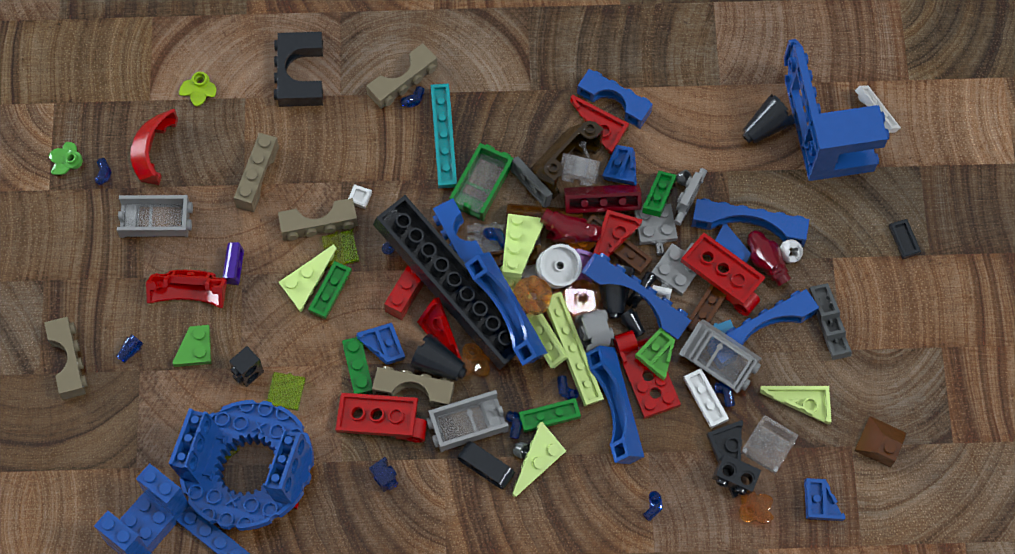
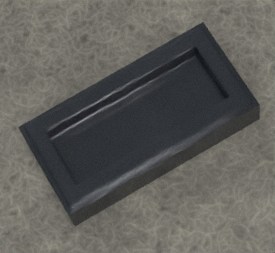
(904, 239)

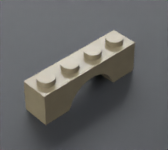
(385, 90)
(252, 178)
(296, 225)
(70, 379)
(390, 382)

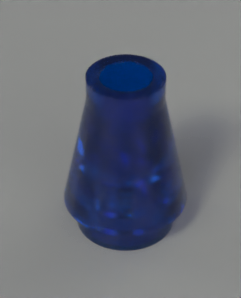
(129, 348)

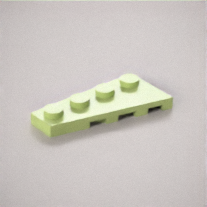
(519, 243)

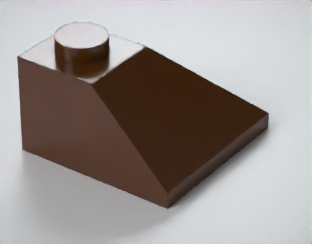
(880, 442)

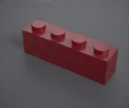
(602, 198)

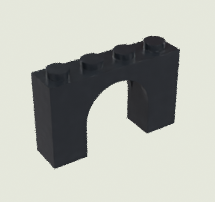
(289, 48)

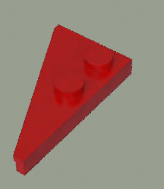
(613, 127)
(615, 231)
(436, 323)

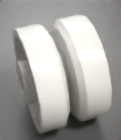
(559, 255)

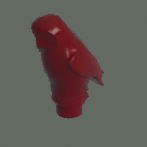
(569, 229)
(768, 257)

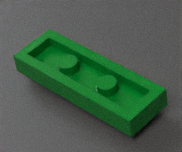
(659, 194)
(330, 290)
(357, 366)
(550, 414)

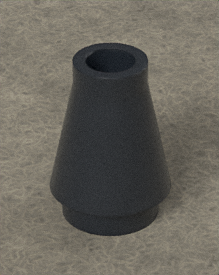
(632, 322)

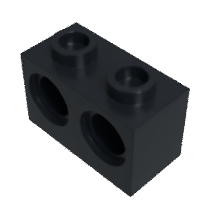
(246, 367)
(737, 470)

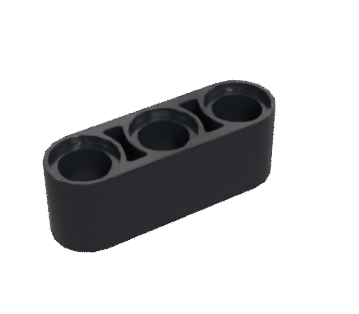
(486, 465)

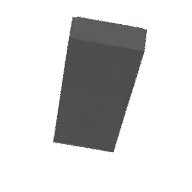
(531, 182)

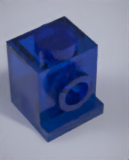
(384, 474)

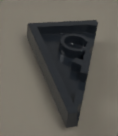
(727, 441)

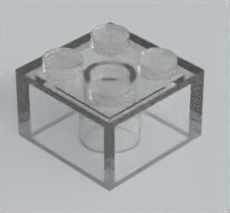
(580, 169)
(769, 444)

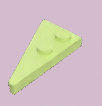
(302, 281)
(807, 399)
(542, 453)

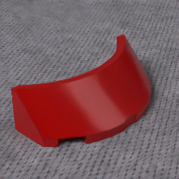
(142, 145)
(186, 285)

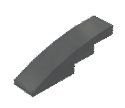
(830, 322)

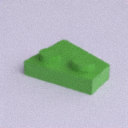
(195, 347)
(657, 353)

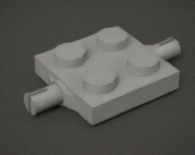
(686, 199)
(656, 229)
(672, 272)

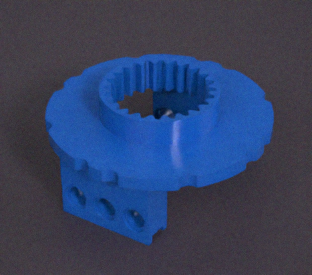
(209, 438)

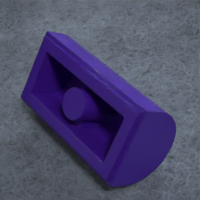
(233, 263)

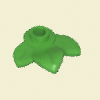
(65, 159)

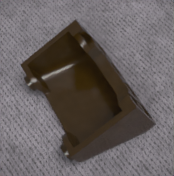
(549, 165)

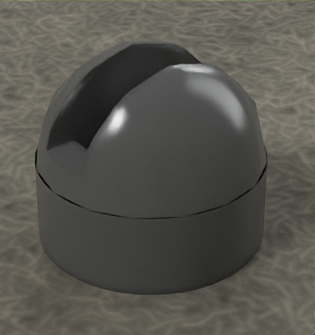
(682, 177)
(521, 449)

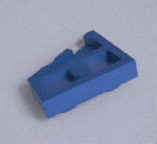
(621, 166)
(731, 242)
(383, 343)
(820, 502)

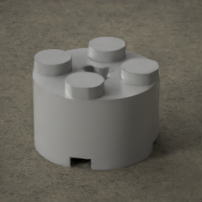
(594, 329)

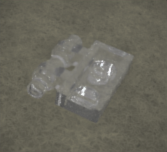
(484, 243)

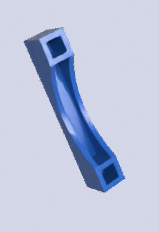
(713, 214)
(795, 309)
(667, 317)
(523, 336)
(625, 437)

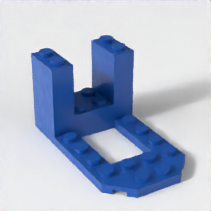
(833, 141)
(155, 516)

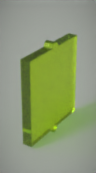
(345, 245)
(286, 390)

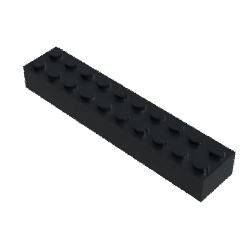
(446, 278)

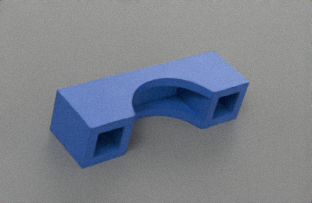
(595, 86)
(450, 219)

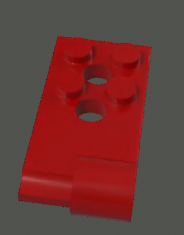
(737, 283)
(626, 348)
(397, 416)

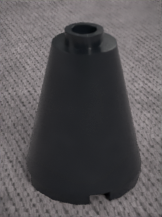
(768, 120)
(615, 296)
(438, 360)

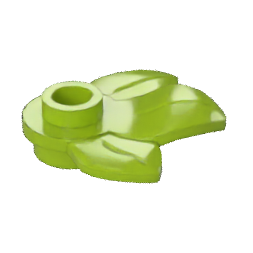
(198, 91)

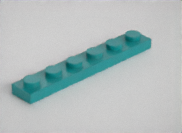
(443, 136)

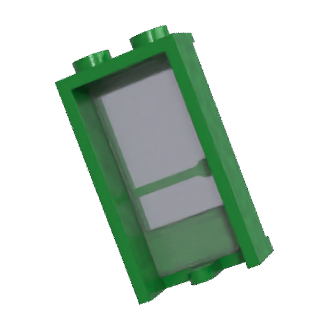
(481, 181)

